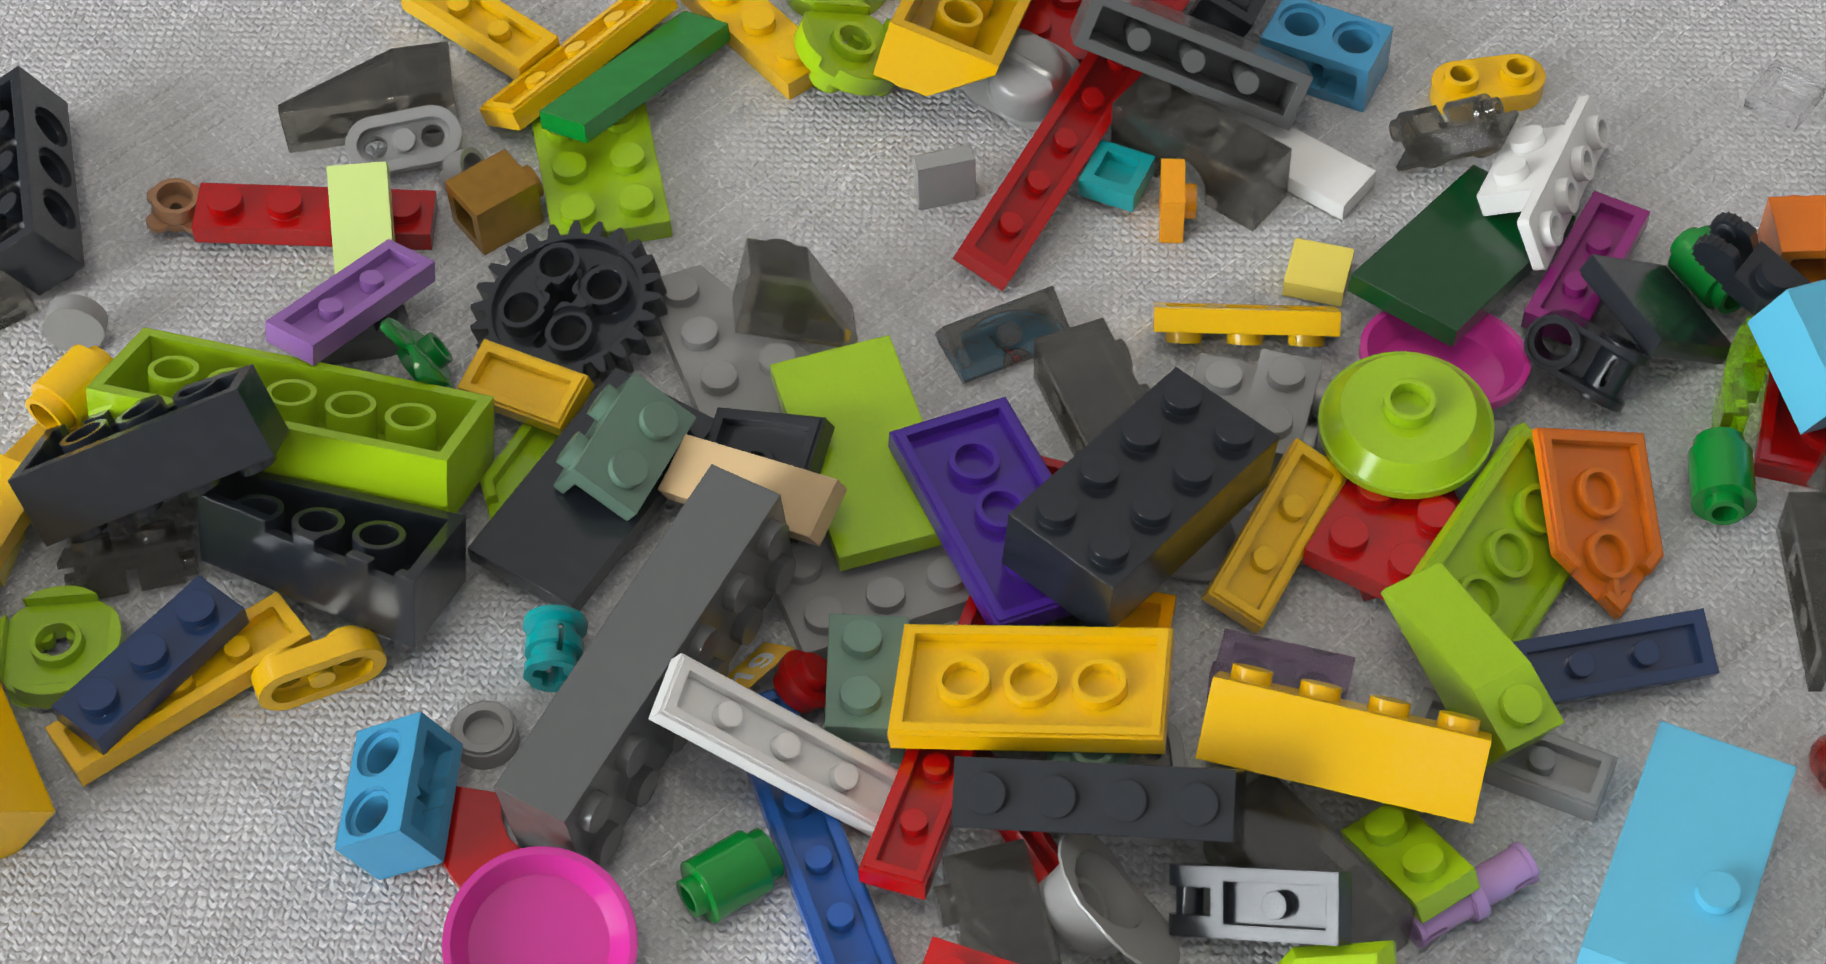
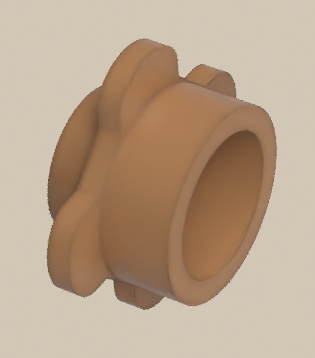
(172, 206)

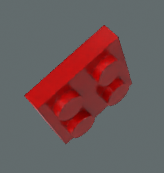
(1375, 537)

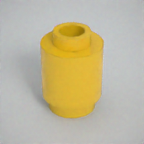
(61, 391)

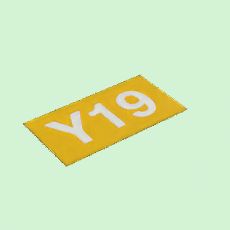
(758, 664)

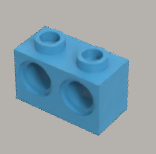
(1338, 47)
(399, 796)

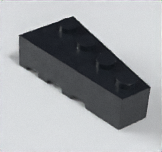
(147, 455)
(337, 549)

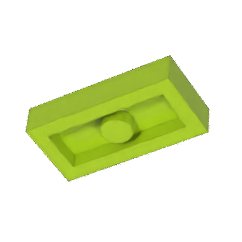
(1412, 859)

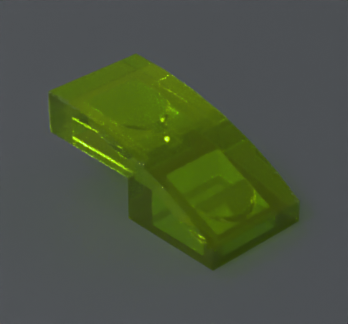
(1739, 381)

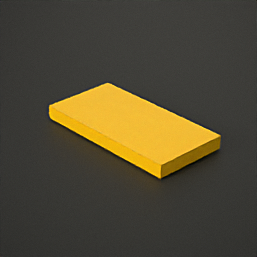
(1033, 688)

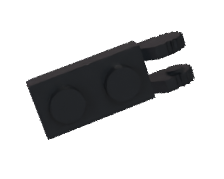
(1743, 264)

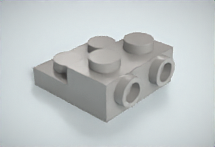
(1276, 392)

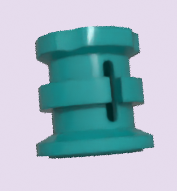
(552, 647)

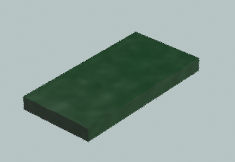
(1447, 263)

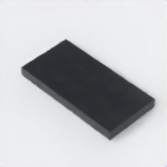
(565, 541)

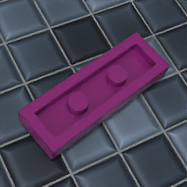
(1603, 229)

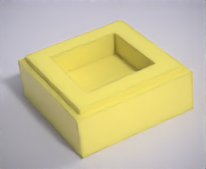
(1318, 272)

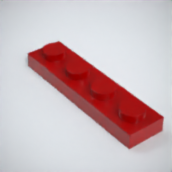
(298, 215)

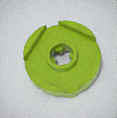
(830, 60)
(53, 614)

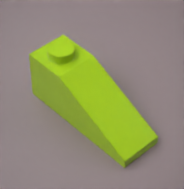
(1472, 661)

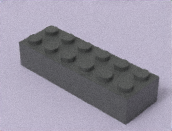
(694, 596)

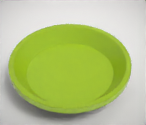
(1406, 425)

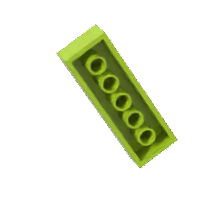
(343, 422)

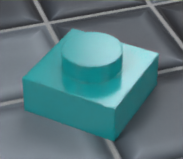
(1116, 175)

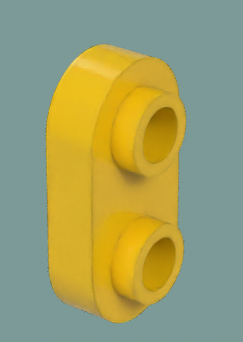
(1510, 77)
(318, 668)

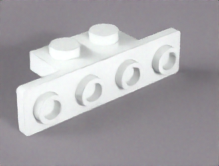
(1545, 176)

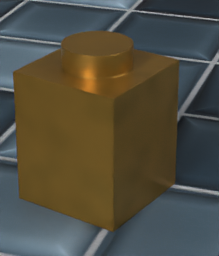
(495, 201)

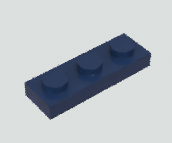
(1623, 656)
(150, 665)

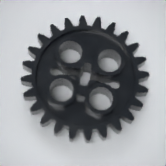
(574, 300)

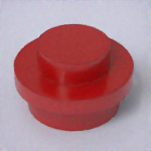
(802, 680)

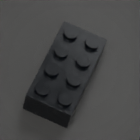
(1139, 500)

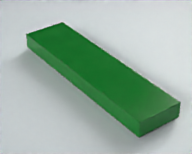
(634, 76)

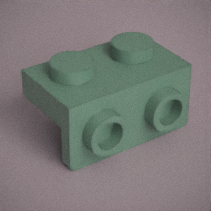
(625, 446)
(862, 677)

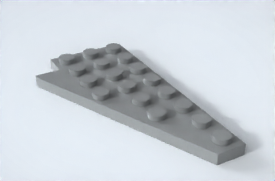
(734, 373)

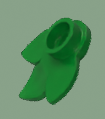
(422, 356)

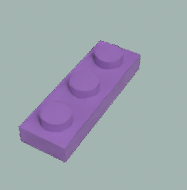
(350, 302)

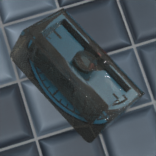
(1000, 334)

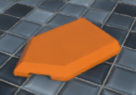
(1599, 510)

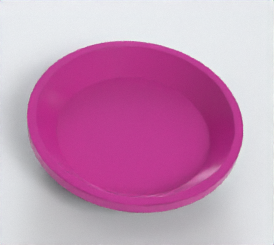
(1487, 353)
(540, 910)

